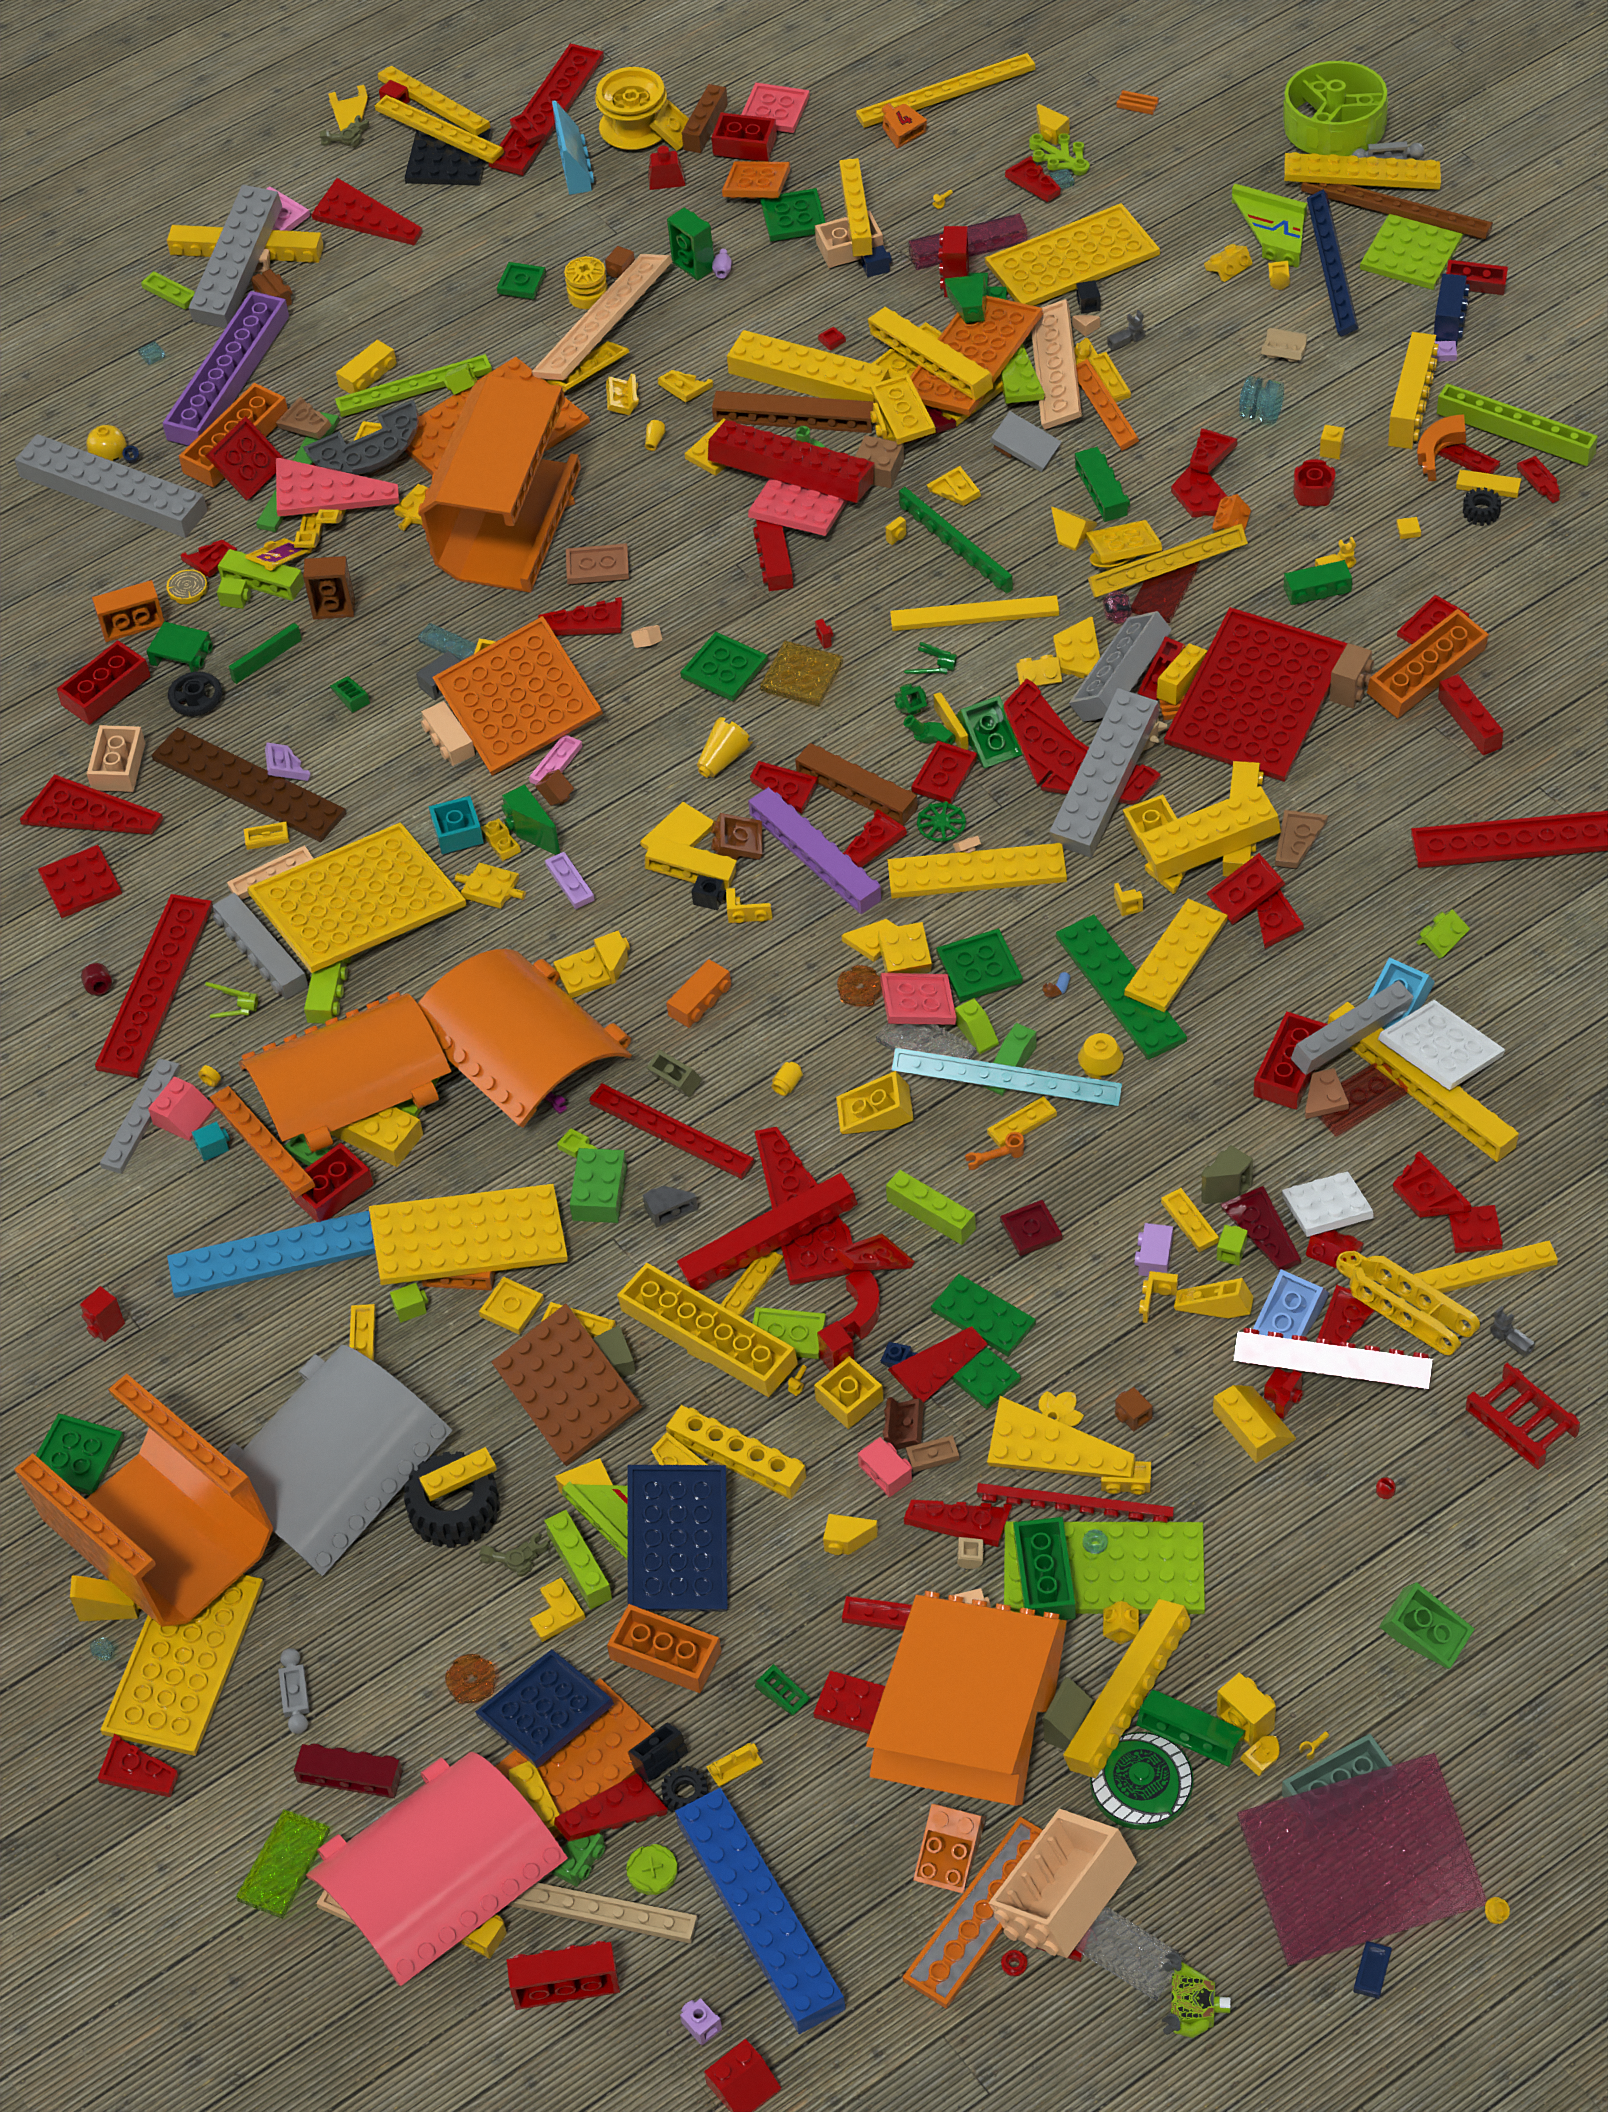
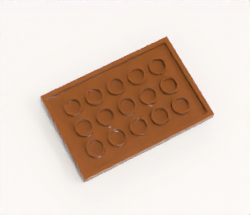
(566, 1384)

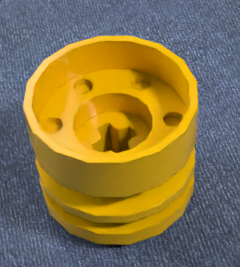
(585, 281)

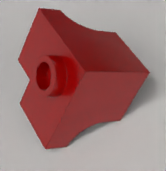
(1283, 1390)

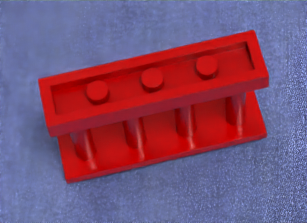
(1517, 1436)

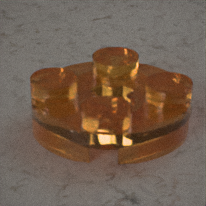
(859, 996)
(471, 1692)

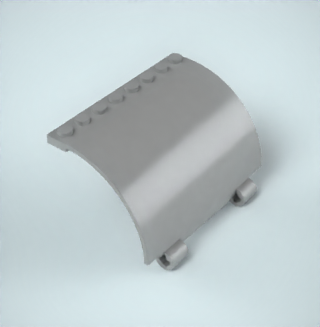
(337, 1453)

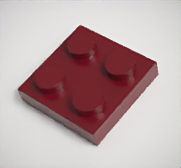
(1031, 1227)

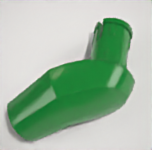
(928, 732)

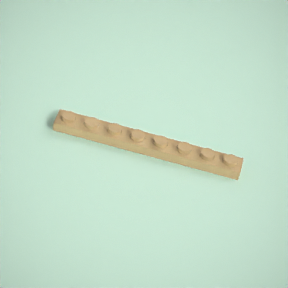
(608, 1912)

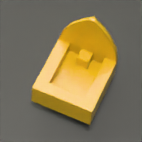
(1279, 275)
(1262, 1754)

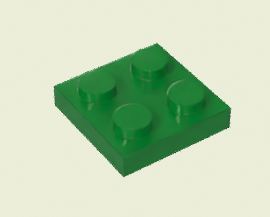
(521, 280)
(986, 1378)

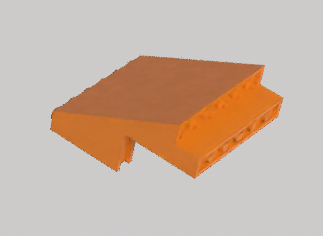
(966, 1697)

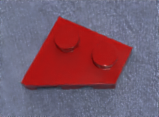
(208, 557)

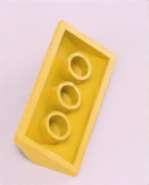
(591, 364)

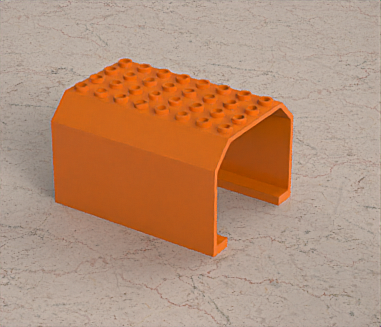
(493, 493)
(168, 1523)

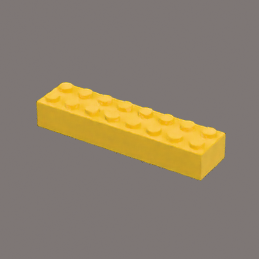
(803, 368)
(707, 1329)

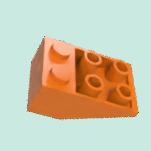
(949, 1847)

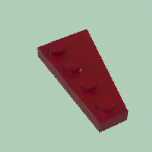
(1265, 1229)

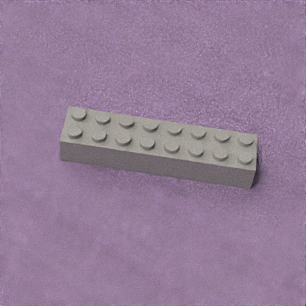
(235, 256)
(1104, 772)

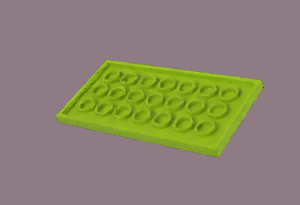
(1136, 1567)

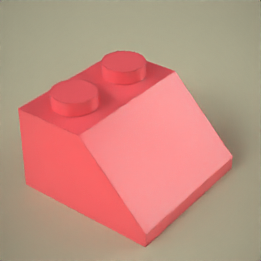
(180, 1109)

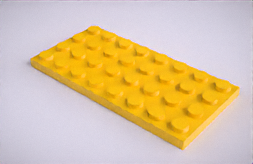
(1072, 255)
(467, 1234)
(181, 1673)

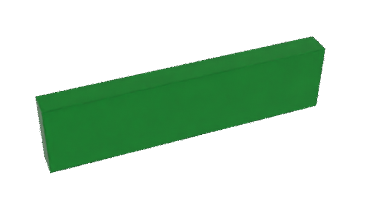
(265, 653)

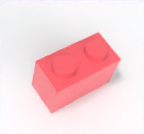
(885, 1467)

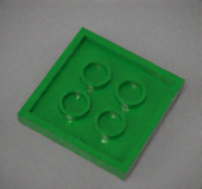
(792, 214)
(724, 666)
(979, 965)
(79, 1451)

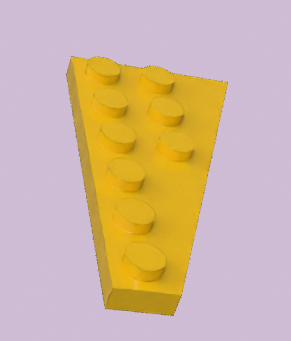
(1039, 1443)

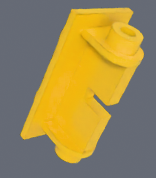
(734, 1764)

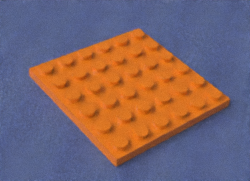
(517, 695)

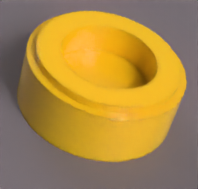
(209, 1076)

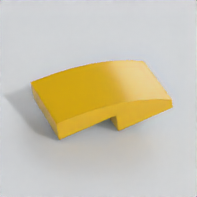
(500, 840)

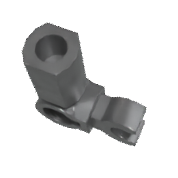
(1133, 332)
(1503, 1329)

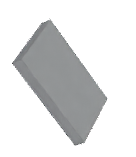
(1025, 441)

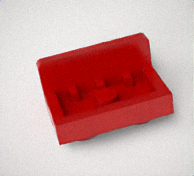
(1330, 1244)

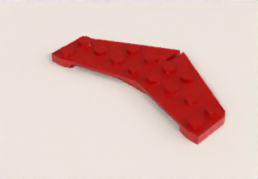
(1054, 750)

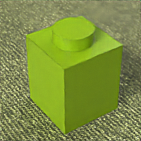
(460, 378)
(233, 593)
(1232, 1245)
(409, 1302)

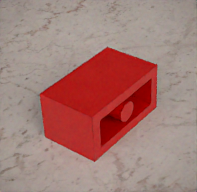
(102, 1314)
(834, 1345)

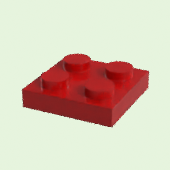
(1475, 1230)

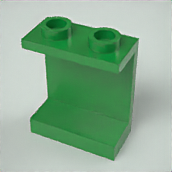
(181, 645)

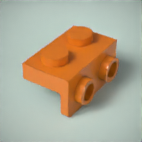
(1231, 512)

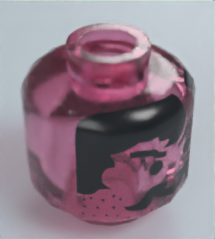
(1117, 607)

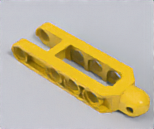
(1425, 1324)

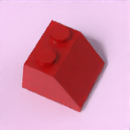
(742, 2079)

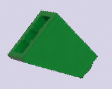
(968, 296)

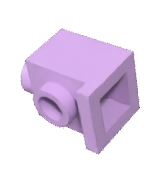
(704, 2027)

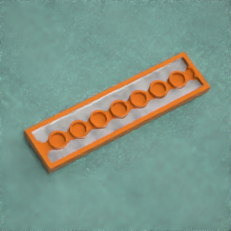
(970, 1925)

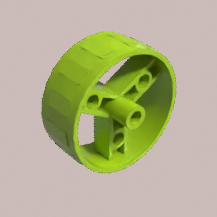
(1348, 104)

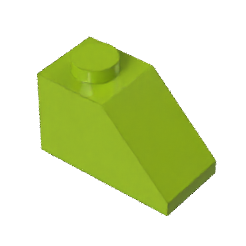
(976, 1026)

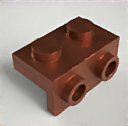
(903, 1422)

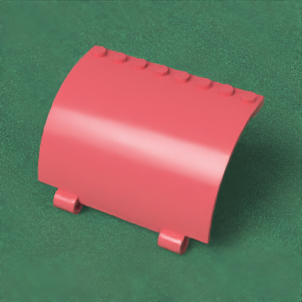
(438, 1863)

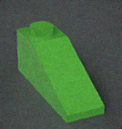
(1015, 1050)

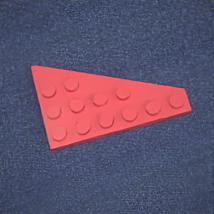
(308, 488)

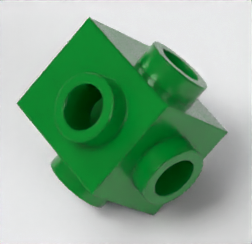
(917, 699)

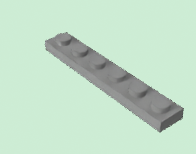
(138, 1117)

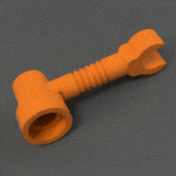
(1014, 1146)

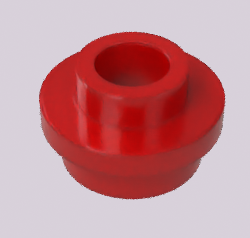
(1014, 1956)

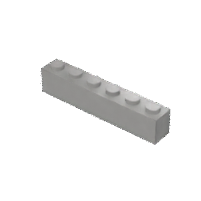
(260, 946)
(1352, 1027)

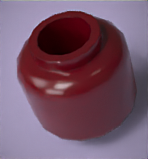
(96, 979)

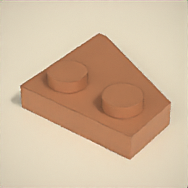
(1325, 1094)

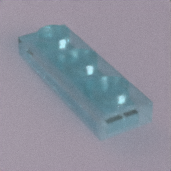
(446, 641)

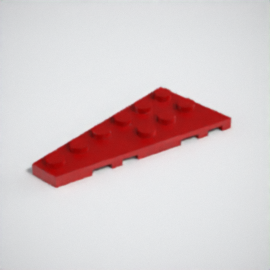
(356, 211)
(77, 806)

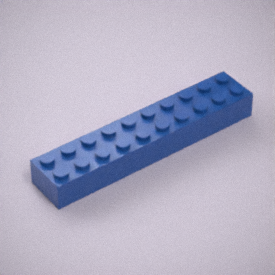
(760, 1911)

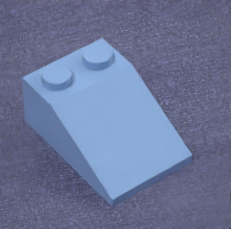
(1291, 1306)

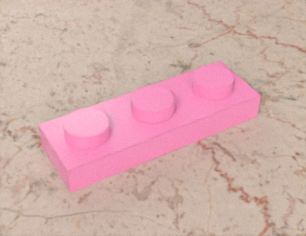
(557, 758)

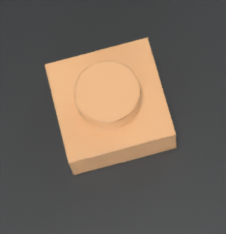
(967, 845)

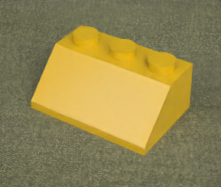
(1251, 1421)

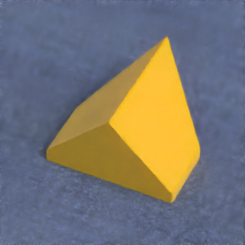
(1071, 528)

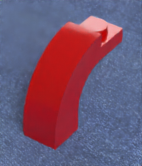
(865, 1291)

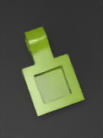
(572, 1142)

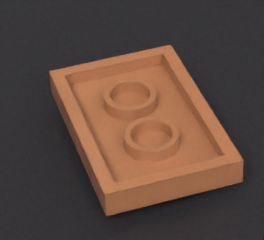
(597, 563)

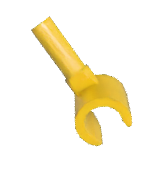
(940, 199)
(795, 1385)
(1313, 1745)

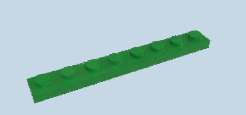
(956, 540)

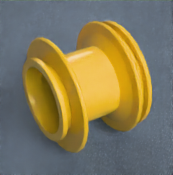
(629, 103)

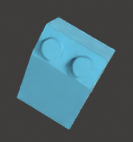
(1415, 981)

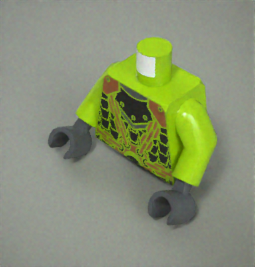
(1191, 2000)

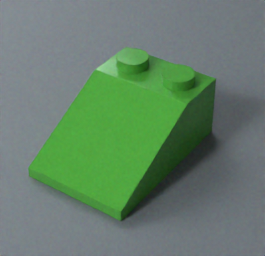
(1426, 1625)

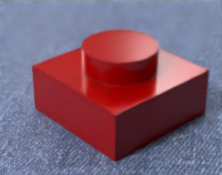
(824, 633)

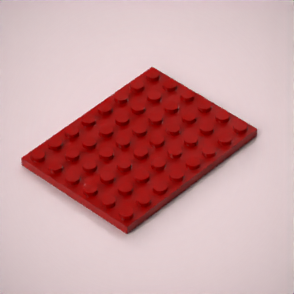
(1256, 693)

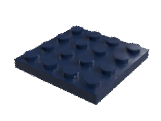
(544, 1708)

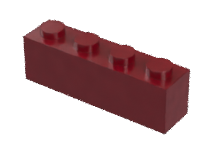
(348, 1770)

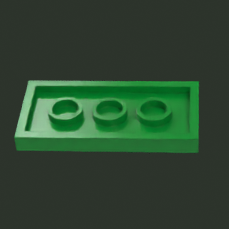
(993, 1318)

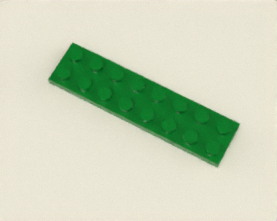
(1109, 975)

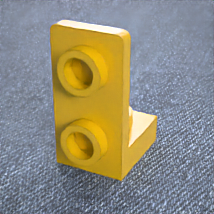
(745, 913)
(1157, 1283)

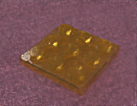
(801, 673)

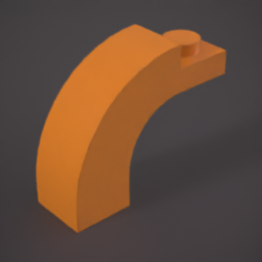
(1436, 437)

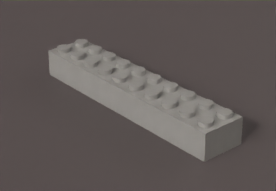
(111, 485)

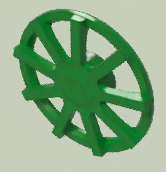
(941, 822)

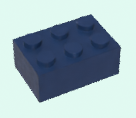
(1450, 308)

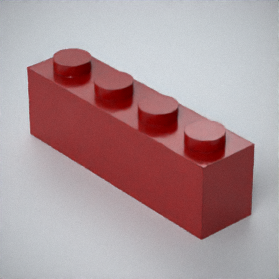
(774, 555)
(1470, 714)

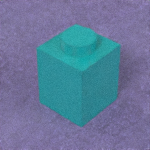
(211, 1141)

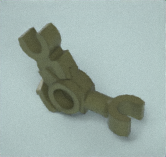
(348, 136)
(518, 1559)

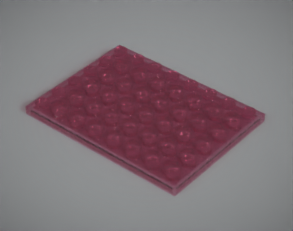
(1361, 1859)

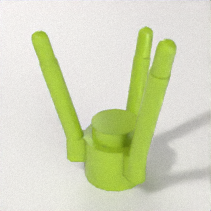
(246, 1000)

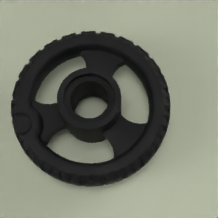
(194, 693)

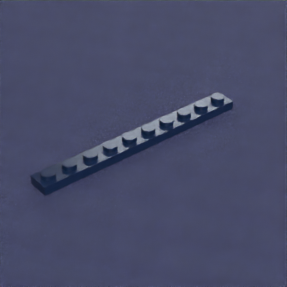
(1332, 263)

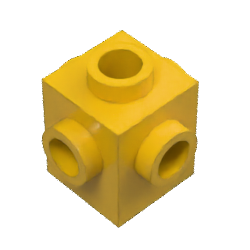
(1120, 1622)

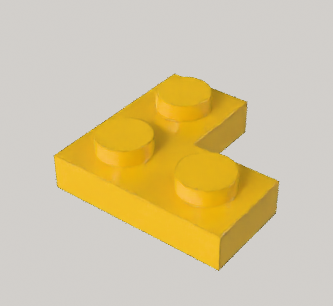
(562, 1611)

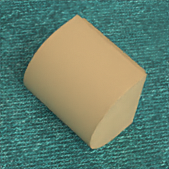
(970, 1553)

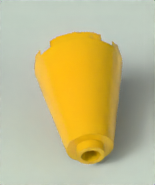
(722, 747)

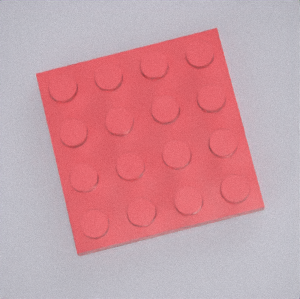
(796, 507)

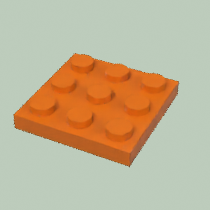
(756, 179)

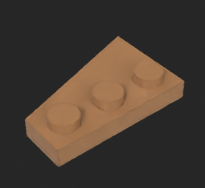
(304, 420)
(1297, 836)

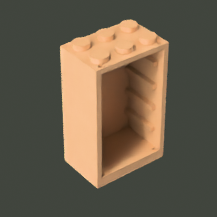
(1062, 1883)

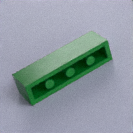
(1101, 484)
(1190, 1728)

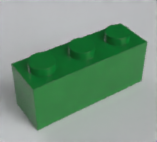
(1317, 582)

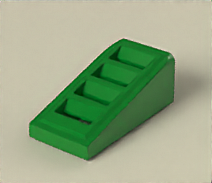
(353, 704)
(769, 1691)

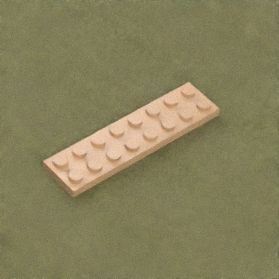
(1056, 365)

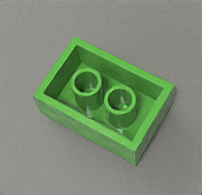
(598, 1185)

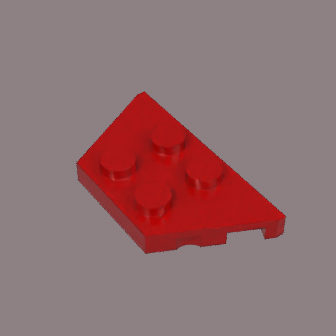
(1198, 493)
(1428, 1190)

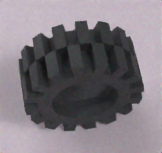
(1482, 515)
(680, 1778)

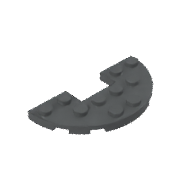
(372, 450)

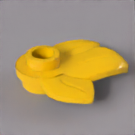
(1061, 1407)

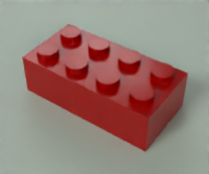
(103, 682)
(1278, 1076)
(563, 1975)

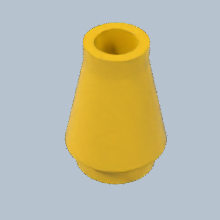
(654, 432)

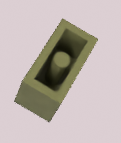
(674, 1073)

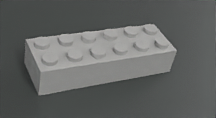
(1120, 664)

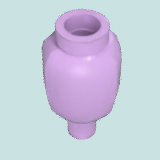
(721, 264)

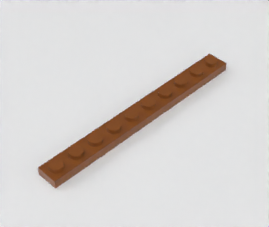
(1403, 208)

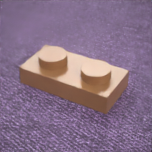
(932, 1453)

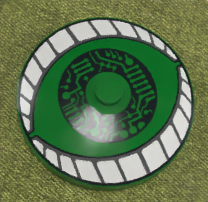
(1143, 1782)

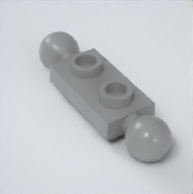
(1395, 150)
(294, 1691)

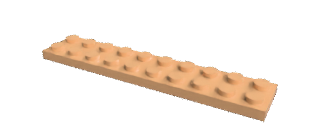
(602, 317)

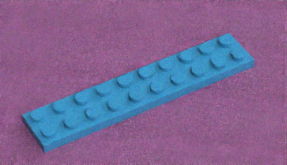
(271, 1254)

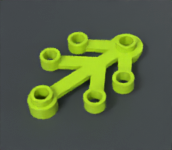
(1078, 164)

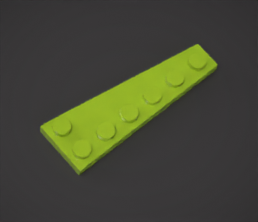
(1020, 379)

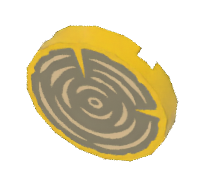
(187, 586)

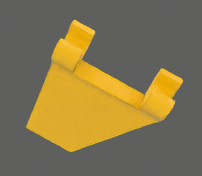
(348, 109)

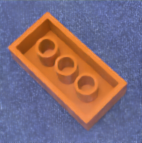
(664, 1648)

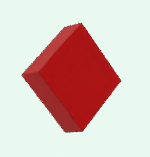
(831, 338)

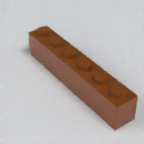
(857, 783)

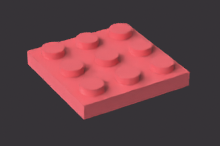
(777, 102)
(918, 998)

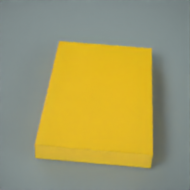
(682, 826)

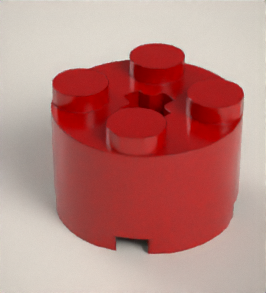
(1314, 483)

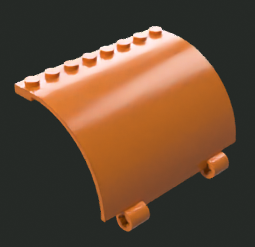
(515, 1029)
(348, 1069)

